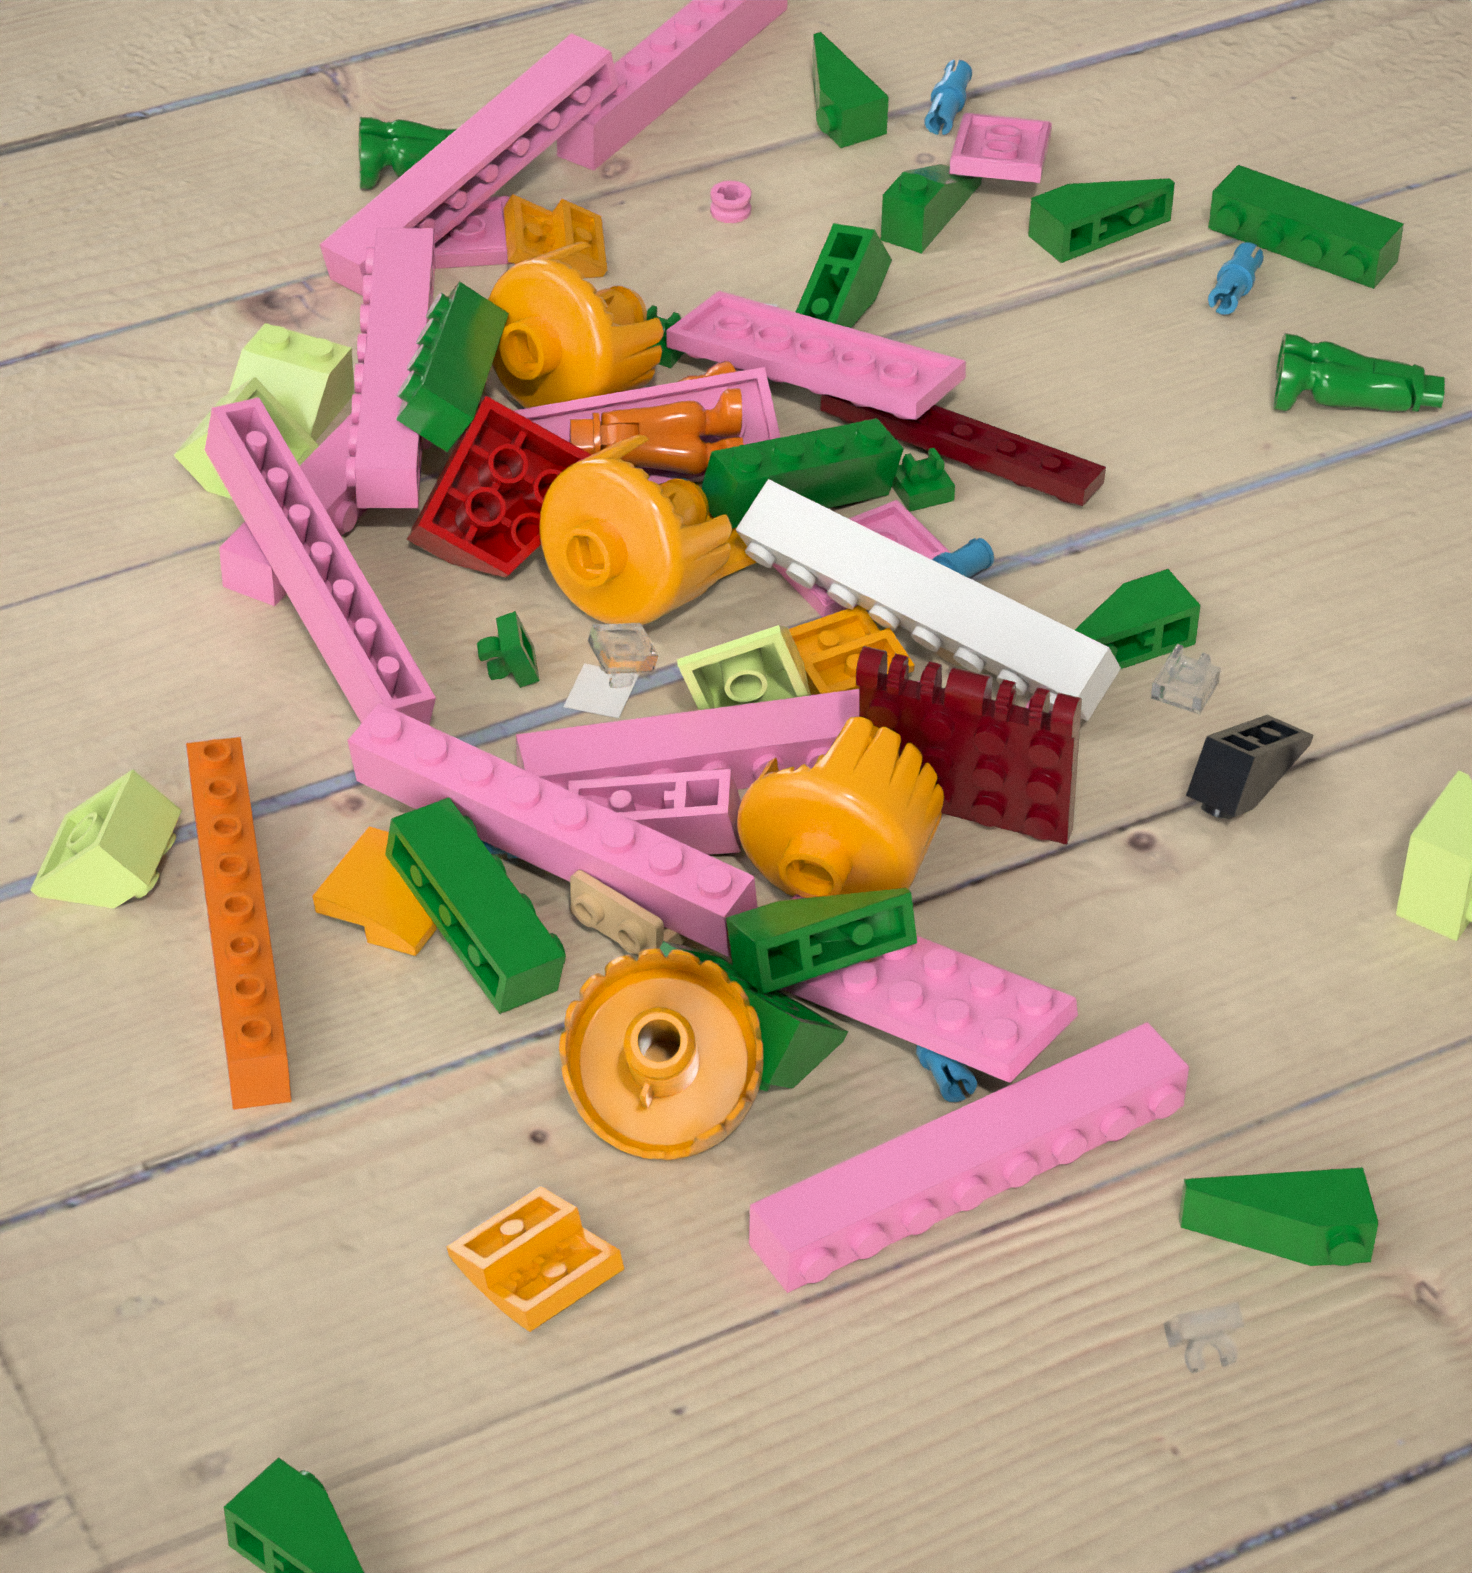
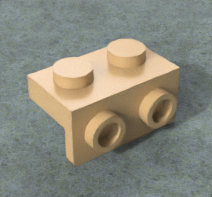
(617, 916)

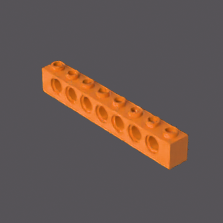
(238, 925)

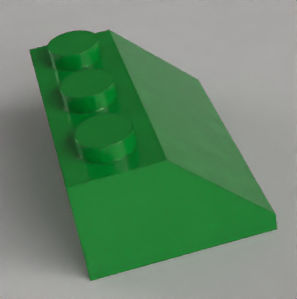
(791, 1033)

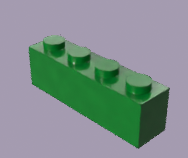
(1306, 226)
(450, 365)
(822, 465)
(475, 905)

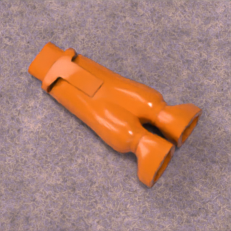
(671, 429)

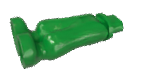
(395, 145)
(1351, 379)

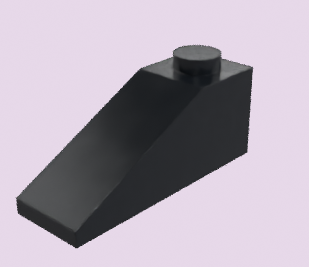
(1245, 764)

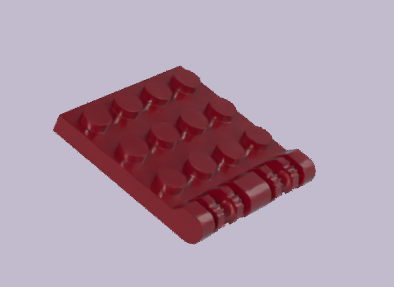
(989, 755)

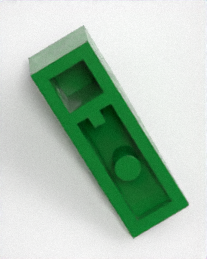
(846, 99)
(923, 204)
(1096, 214)
(846, 276)
(1145, 619)
(818, 935)
(1292, 1215)
(288, 1524)

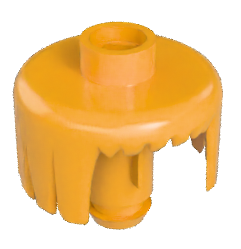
(567, 337)
(627, 543)
(848, 821)
(662, 1054)

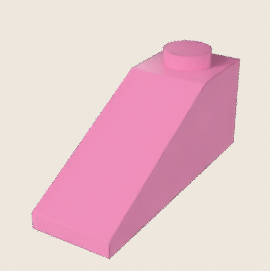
(686, 806)

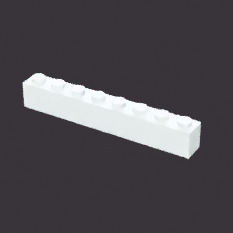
(924, 598)

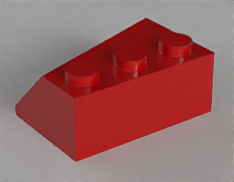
(493, 491)

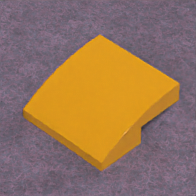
(537, 230)
(833, 646)
(374, 895)
(535, 1258)

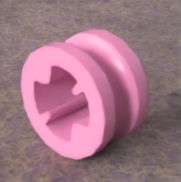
(730, 201)

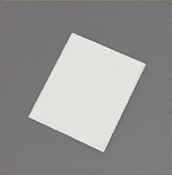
(594, 695)

